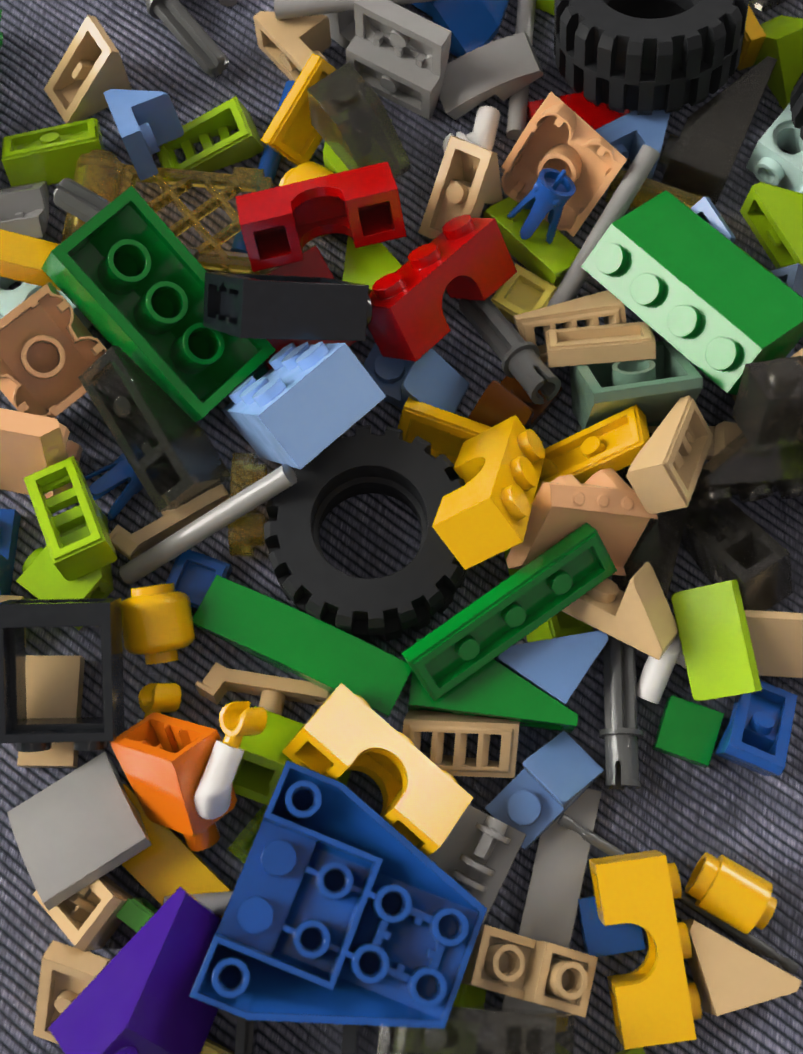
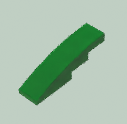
(301, 644)

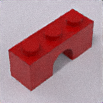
(350, 202)
(407, 304)

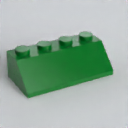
(697, 289)
(149, 301)

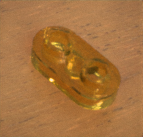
(249, 529)

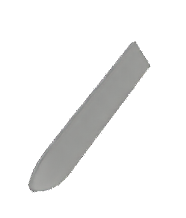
(557, 882)

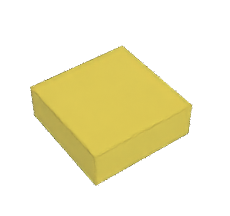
(522, 294)

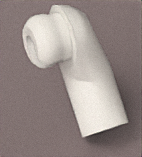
(484, 128)
(657, 672)

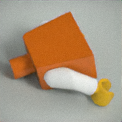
(183, 767)

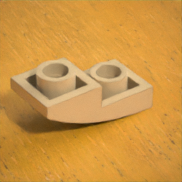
(531, 970)

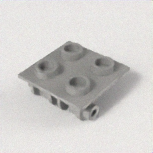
(479, 854)

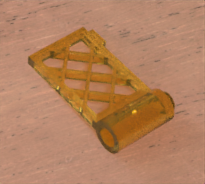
(109, 178)

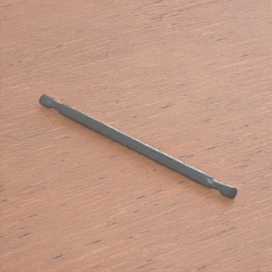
(686, 899)

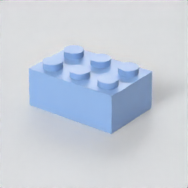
(302, 402)

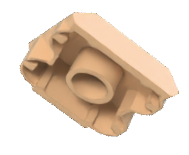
(561, 141)
(44, 354)
(30, 445)
(567, 504)

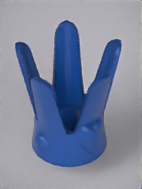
(547, 196)
(119, 473)

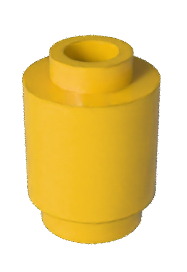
(731, 893)

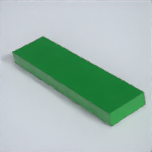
(510, 611)

